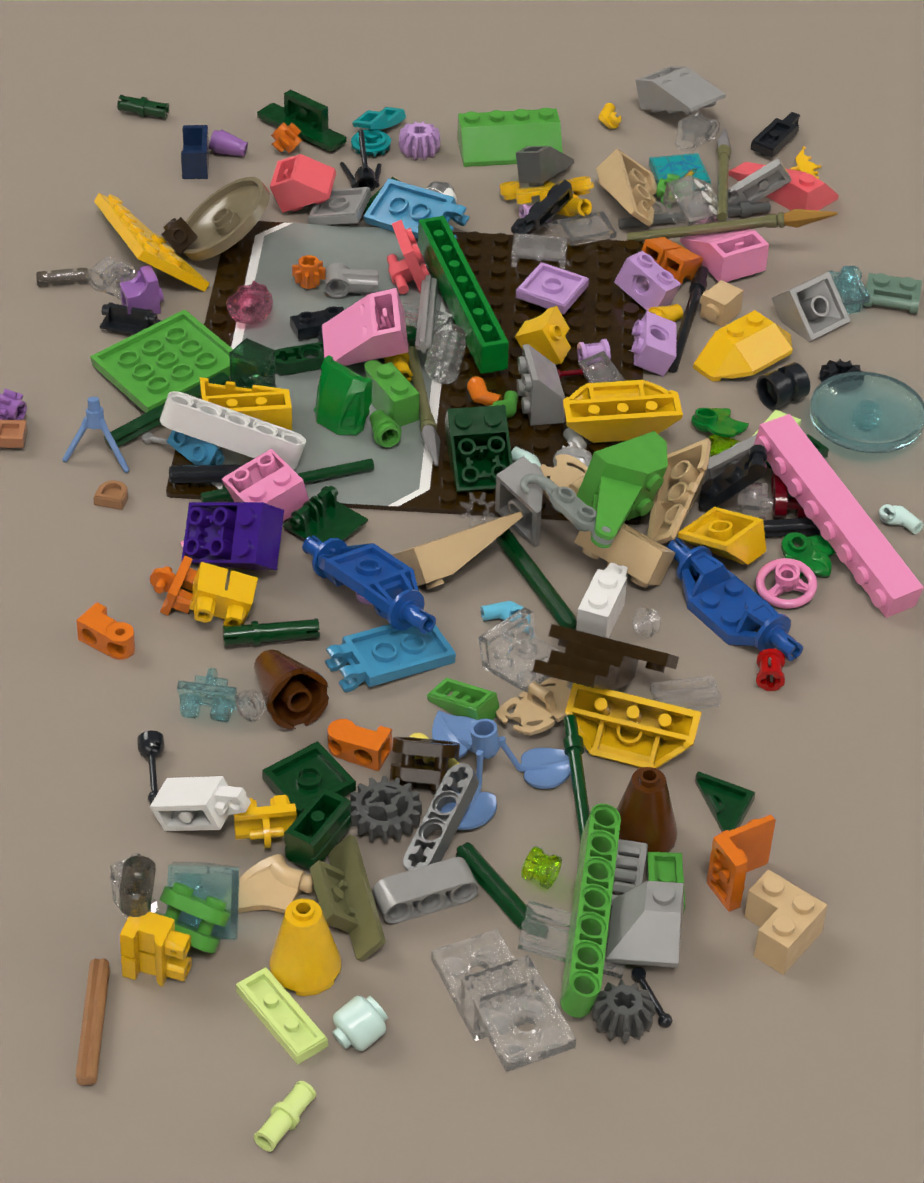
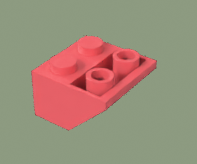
(301, 182)

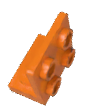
(736, 854)

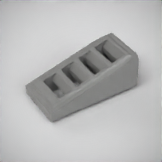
(630, 856)

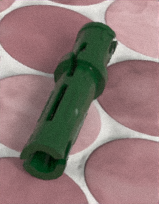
(270, 632)

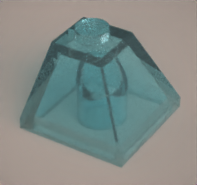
(211, 880)

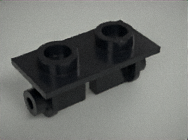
(119, 320)

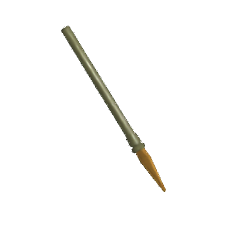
(793, 218)

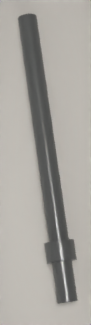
(743, 209)

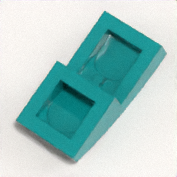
(380, 120)

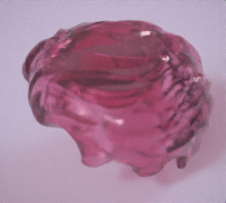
(250, 303)

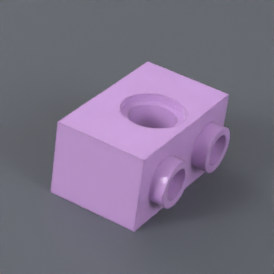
(647, 281)
(654, 343)

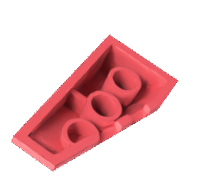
(801, 193)

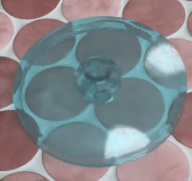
(867, 412)

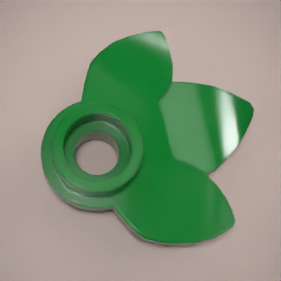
(717, 422)
(813, 552)

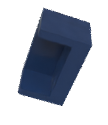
(195, 152)

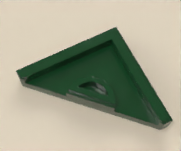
(725, 800)

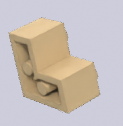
(786, 918)

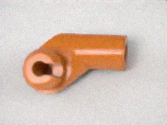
(479, 392)

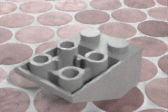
(676, 91)

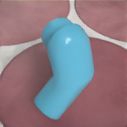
(499, 610)

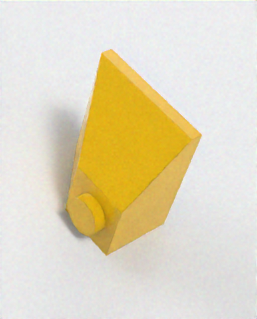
(727, 535)

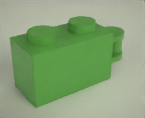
(392, 392)

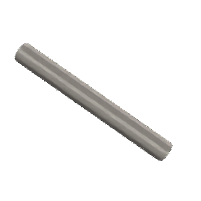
(426, 314)

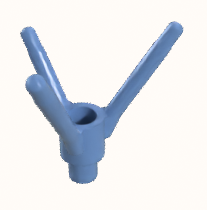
(95, 420)

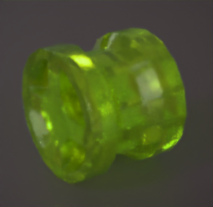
(541, 867)

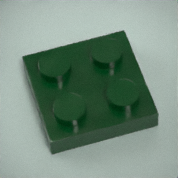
(305, 774)

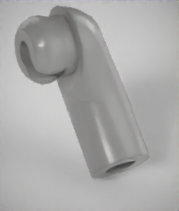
(574, 439)

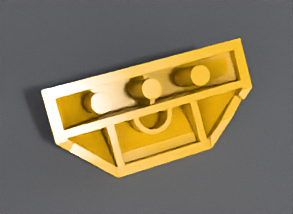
(743, 348)
(621, 410)
(631, 726)

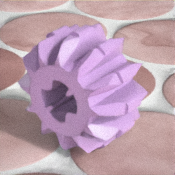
(419, 140)

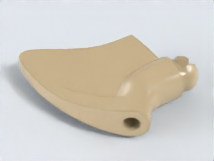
(272, 885)

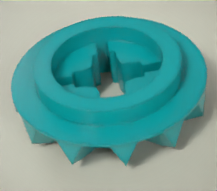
(375, 142)

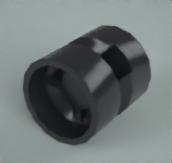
(783, 385)

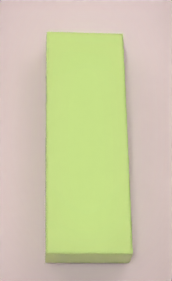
(282, 1015)

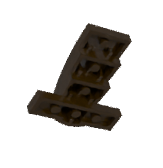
(598, 660)

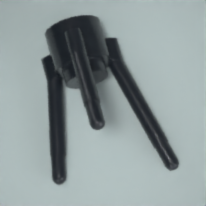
(364, 175)

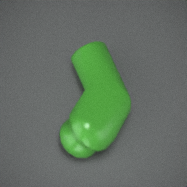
(510, 401)

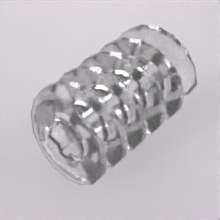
(446, 353)

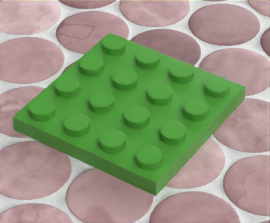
(163, 360)

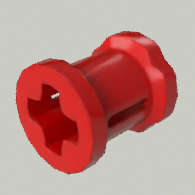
(774, 669)

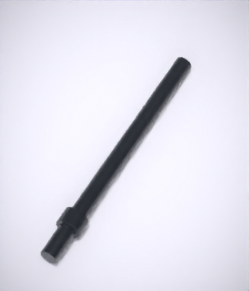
(697, 288)

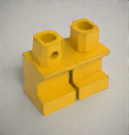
(222, 598)
(154, 948)

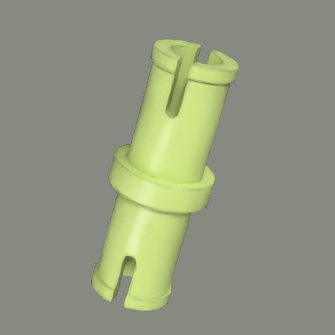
(284, 1116)

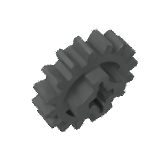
(385, 808)

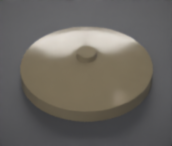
(226, 217)

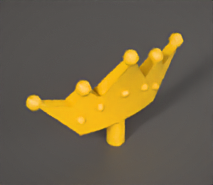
(804, 165)

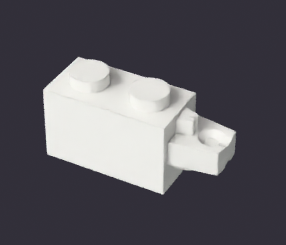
(603, 601)
(197, 803)

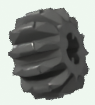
(623, 1011)

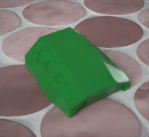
(342, 399)

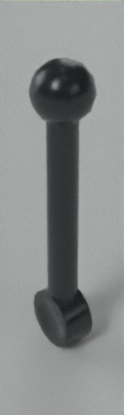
(639, 975)

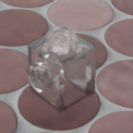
(754, 501)

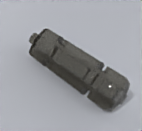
(61, 277)

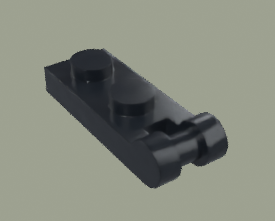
(734, 478)

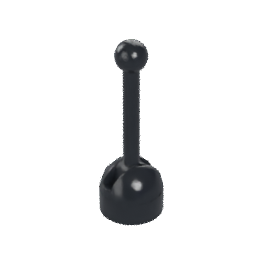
(152, 746)

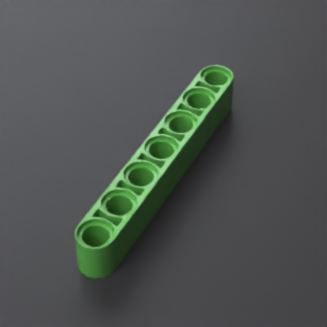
(590, 911)

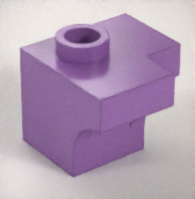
(142, 291)

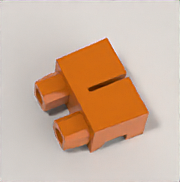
(673, 257)

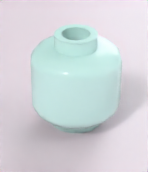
(359, 1023)

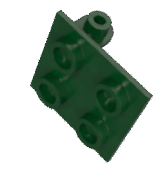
(325, 518)

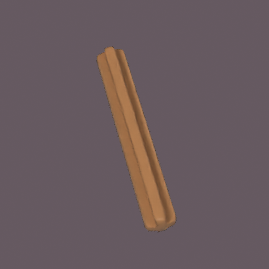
(92, 1022)

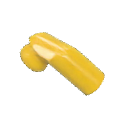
(608, 117)

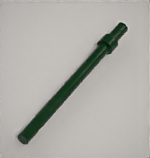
(308, 477)
(574, 749)

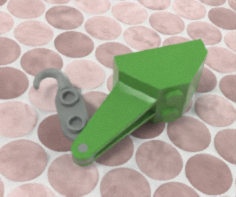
(614, 489)

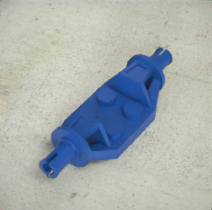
(374, 576)
(729, 604)

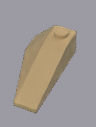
(629, 185)
(679, 490)
(447, 555)

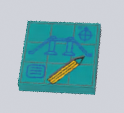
(678, 165)

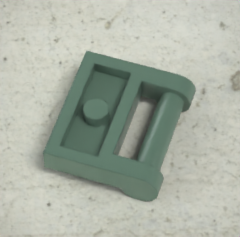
(894, 292)

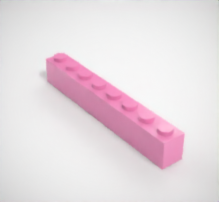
(839, 516)

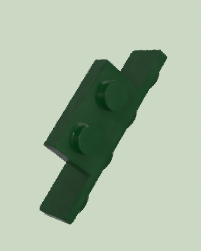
(308, 116)

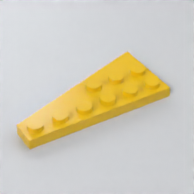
(147, 245)

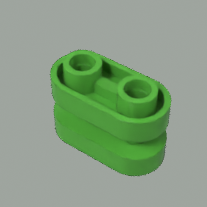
(211, 911)

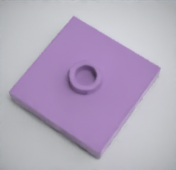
(552, 287)

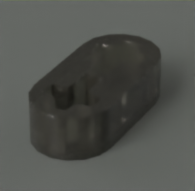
(131, 885)

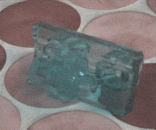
(850, 288)
(207, 691)

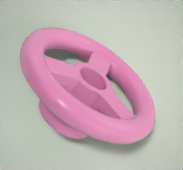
(787, 579)

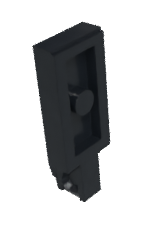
(776, 135)
(543, 211)

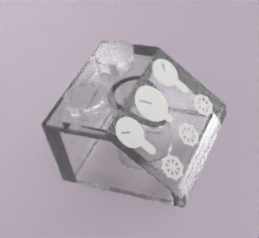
(691, 201)

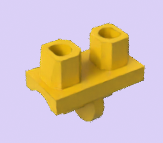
(265, 821)

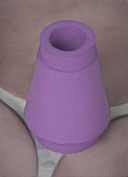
(227, 144)

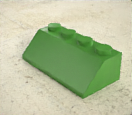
(498, 134)

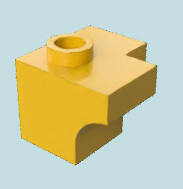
(546, 335)

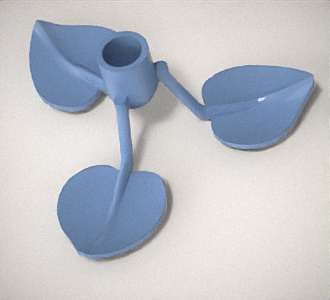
(541, 766)

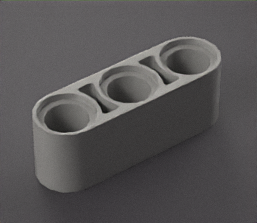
(425, 890)

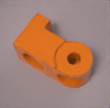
(105, 633)
(359, 744)

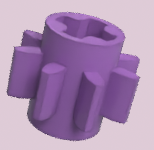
(11, 405)

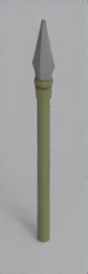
(723, 153)
(427, 423)

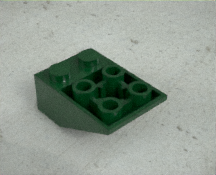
(477, 446)

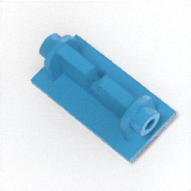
(196, 450)

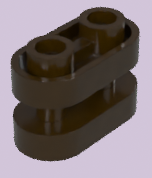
(411, 772)

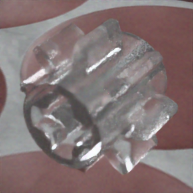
(480, 501)

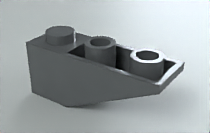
(540, 164)

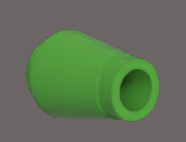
(385, 429)

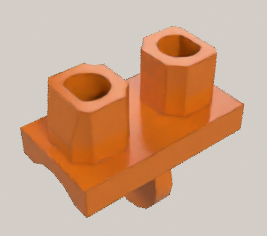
(166, 581)

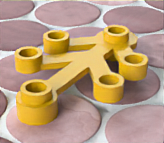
(512, 190)

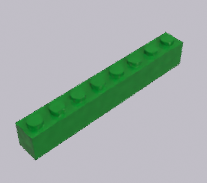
(463, 294)

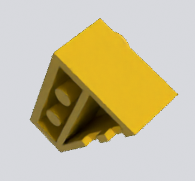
(260, 402)

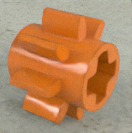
(286, 137)
(309, 272)

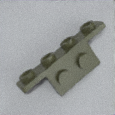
(348, 898)

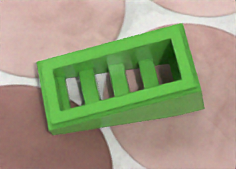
(465, 699)

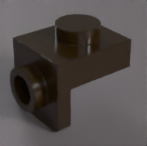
(179, 234)

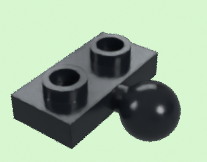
(310, 323)

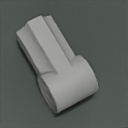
(350, 280)

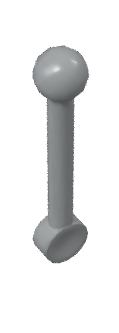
(149, 438)

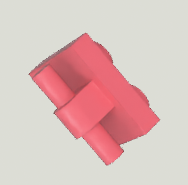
(410, 267)

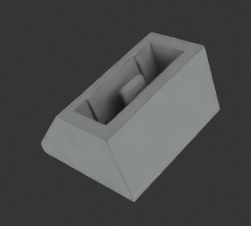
(539, 388)

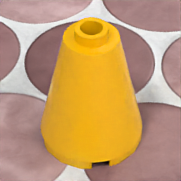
(305, 950)

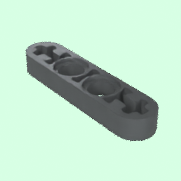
(437, 820)

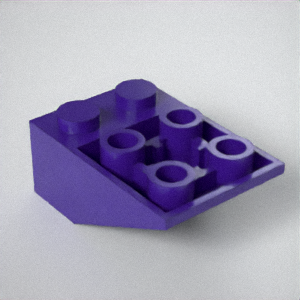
(233, 534)

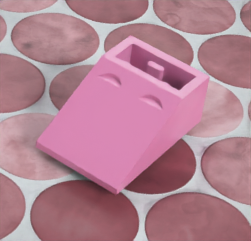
(730, 253)
(367, 330)

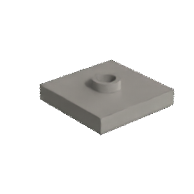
(342, 207)

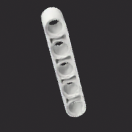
(230, 428)

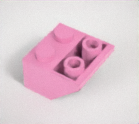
(267, 481)

